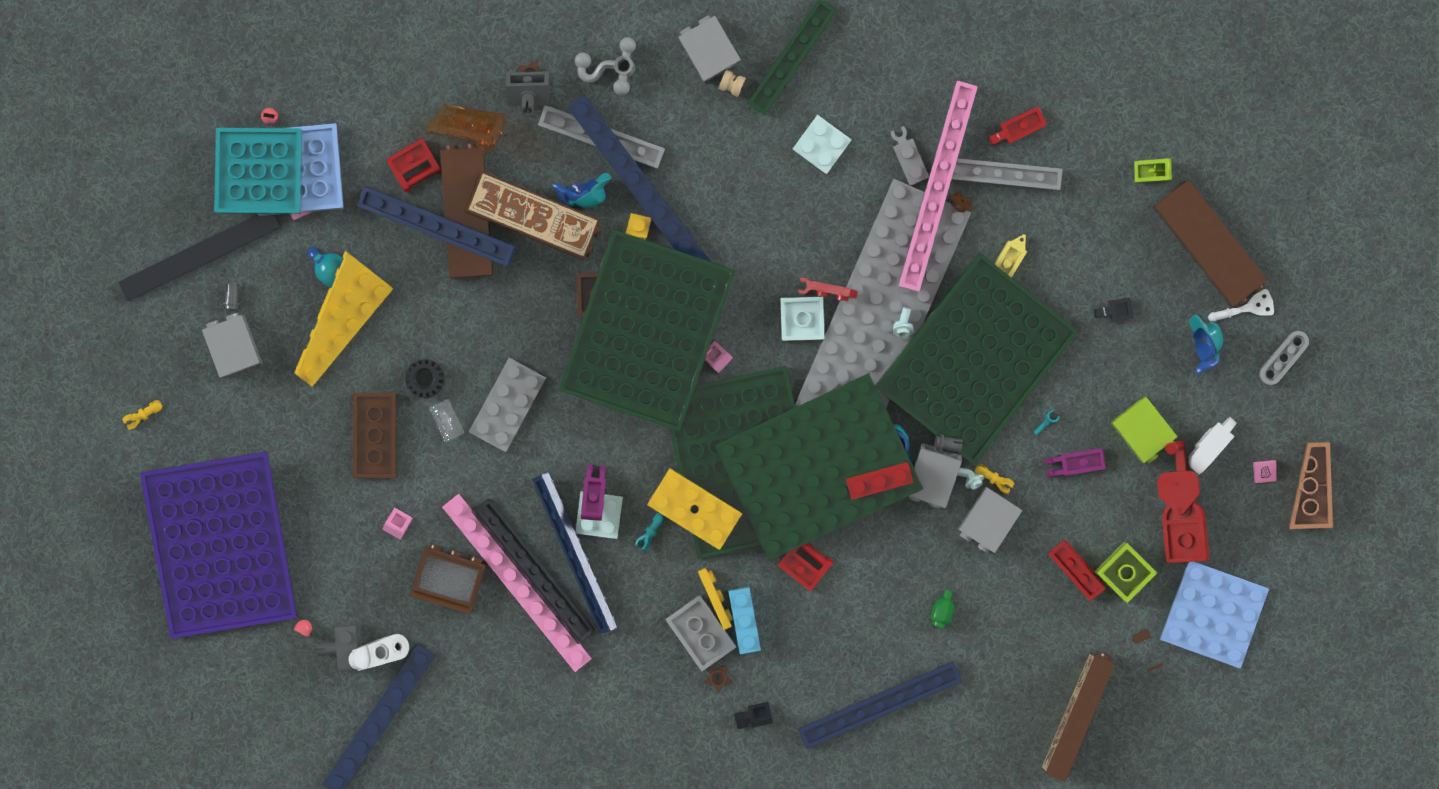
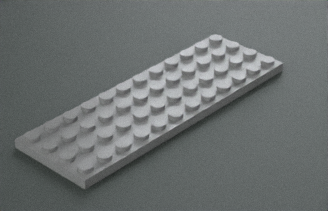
(862, 329)

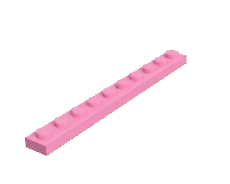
(938, 186)
(519, 587)

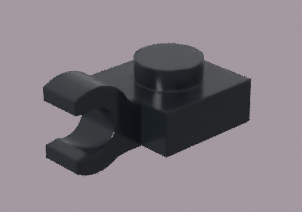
(1118, 310)
(757, 715)

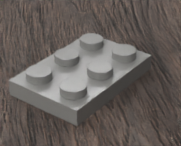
(700, 633)

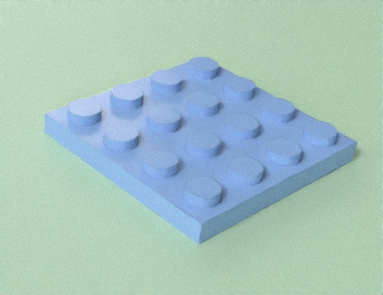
(320, 169)
(1214, 614)

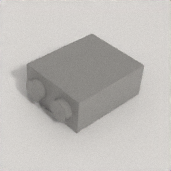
(708, 48)
(231, 345)
(936, 473)
(989, 520)

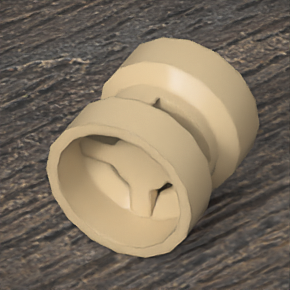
(731, 83)

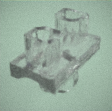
(446, 420)

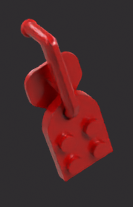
(1183, 534)

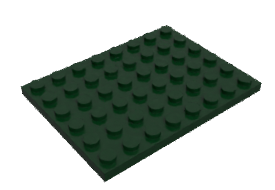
(646, 330)
(976, 357)
(716, 414)
(798, 464)

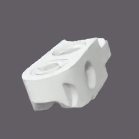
(1211, 445)
(365, 655)

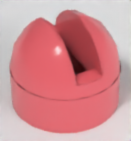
(266, 120)
(303, 627)

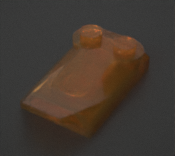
(468, 124)

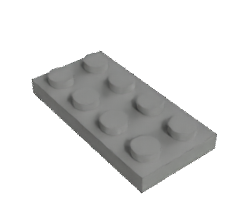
(507, 404)

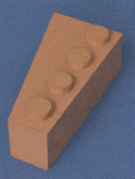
(1314, 490)

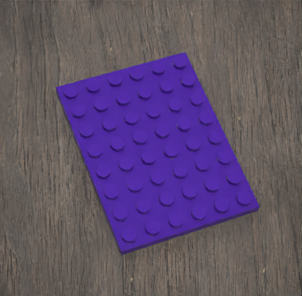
(218, 544)

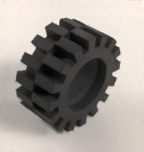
(411, 378)

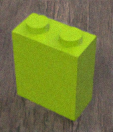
(1144, 430)

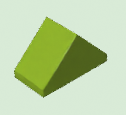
(1153, 170)

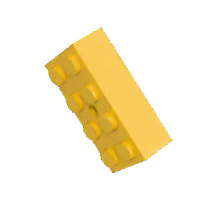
(710, 523)

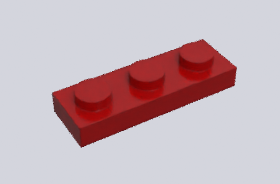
(879, 480)
(1077, 570)

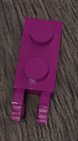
(1078, 462)
(593, 494)

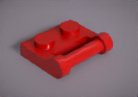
(411, 158)
(801, 569)

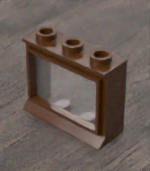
(448, 579)

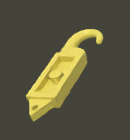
(1011, 255)

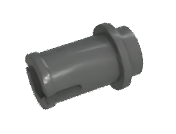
(231, 296)
(948, 443)

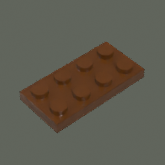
(374, 435)

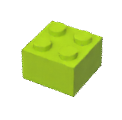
(1125, 572)

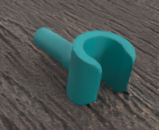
(1046, 422)

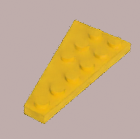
(344, 311)

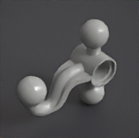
(621, 86)

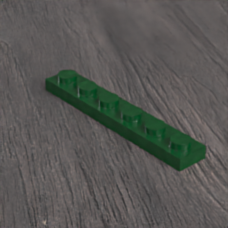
(791, 57)

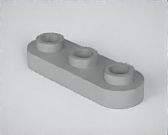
(1291, 351)

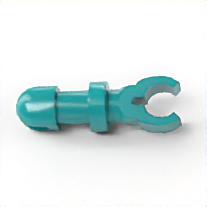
(659, 519)

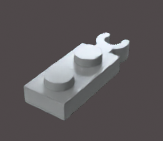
(909, 158)

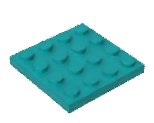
(258, 171)

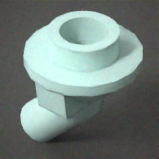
(903, 326)
(973, 480)

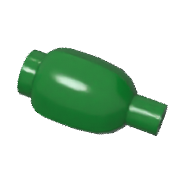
(943, 610)

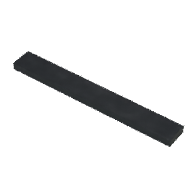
(198, 255)
(533, 571)

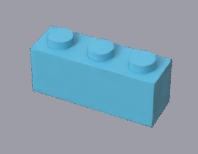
(744, 620)

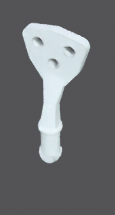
(1249, 307)

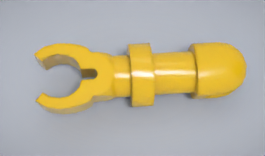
(153, 407)
(994, 478)

